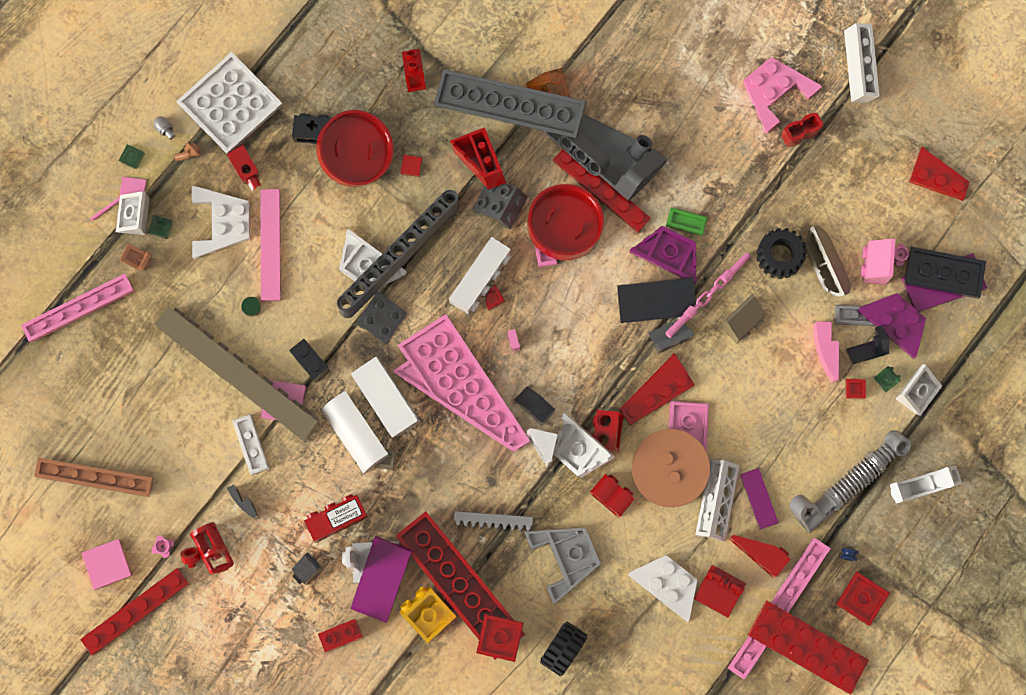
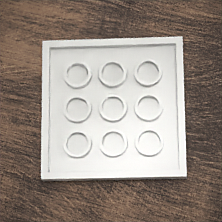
(229, 103)

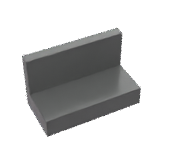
(663, 342)

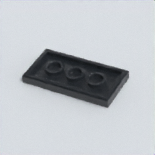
(945, 272)
(655, 299)

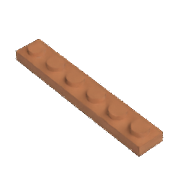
(93, 477)

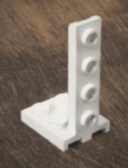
(356, 558)

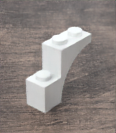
(925, 484)

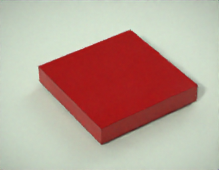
(862, 598)
(499, 638)

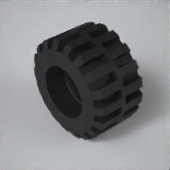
(785, 238)
(563, 648)

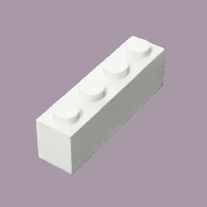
(861, 63)
(480, 275)

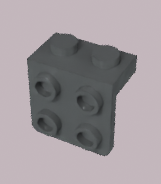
(501, 203)

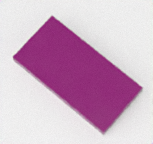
(925, 299)
(381, 579)

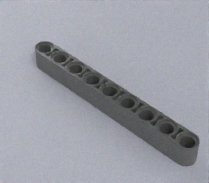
(401, 244)

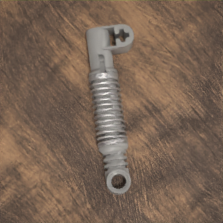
(834, 498)

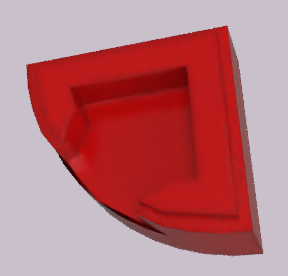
(494, 298)

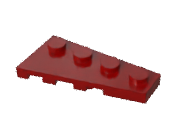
(658, 390)

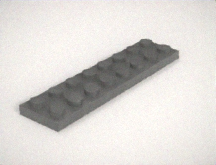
(510, 103)

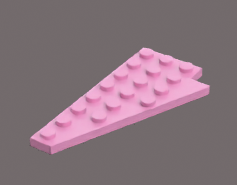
(450, 375)

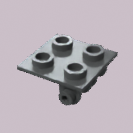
(381, 317)

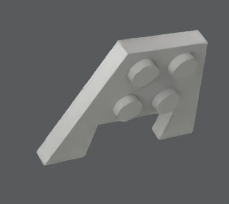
(573, 554)

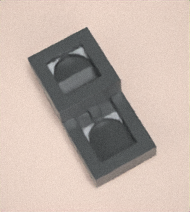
(247, 505)

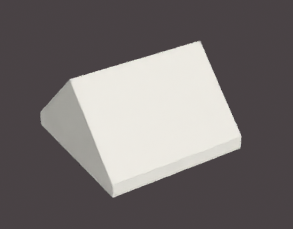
(133, 213)
(919, 390)
(544, 444)

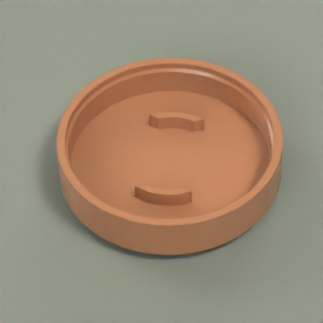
(670, 468)

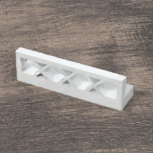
(714, 498)

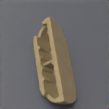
(827, 262)

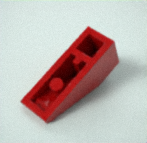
(767, 556)

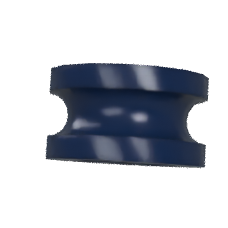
(849, 554)

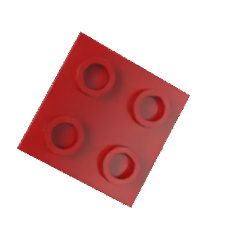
(720, 591)

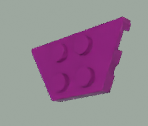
(669, 251)
(900, 321)

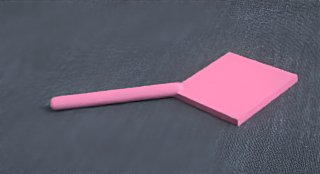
(128, 186)

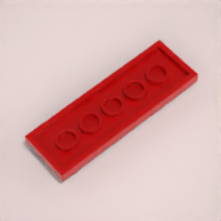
(808, 647)

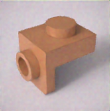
(135, 257)

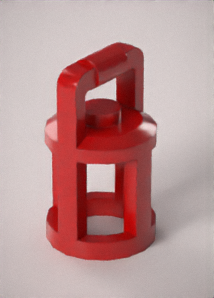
(214, 553)

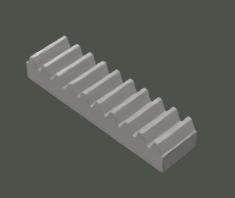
(493, 519)

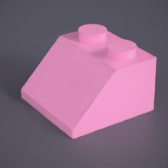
(878, 261)

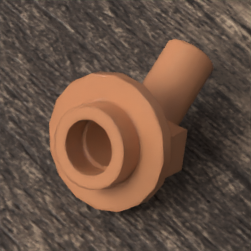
(192, 150)

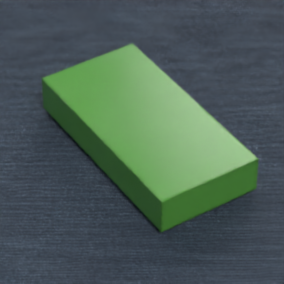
(686, 221)

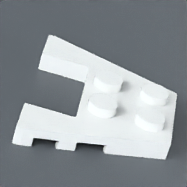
(229, 221)

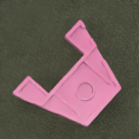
(772, 82)

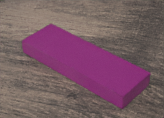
(759, 499)

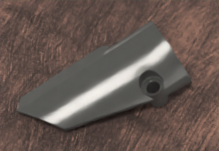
(614, 156)

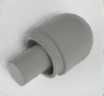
(164, 127)

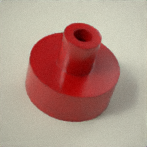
(190, 556)

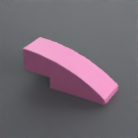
(826, 349)

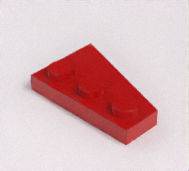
(937, 176)

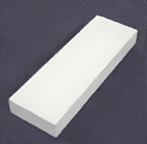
(250, 444)

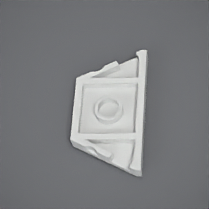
(359, 257)
(579, 448)
(668, 584)

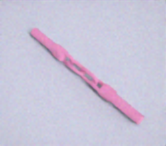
(692, 311)

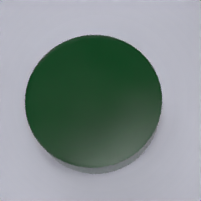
(251, 306)

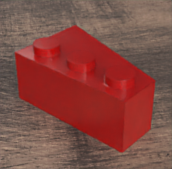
(479, 156)

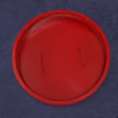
(354, 148)
(565, 222)

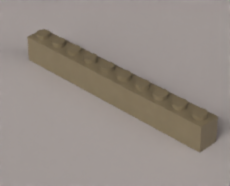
(237, 374)

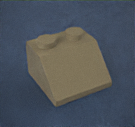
(744, 319)

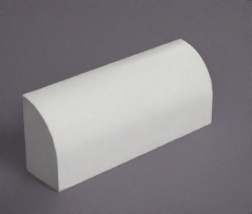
(385, 397)
(354, 432)

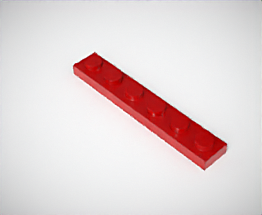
(603, 192)
(134, 611)

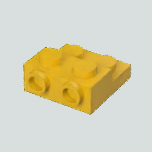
(427, 613)

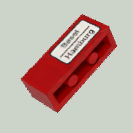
(335, 518)

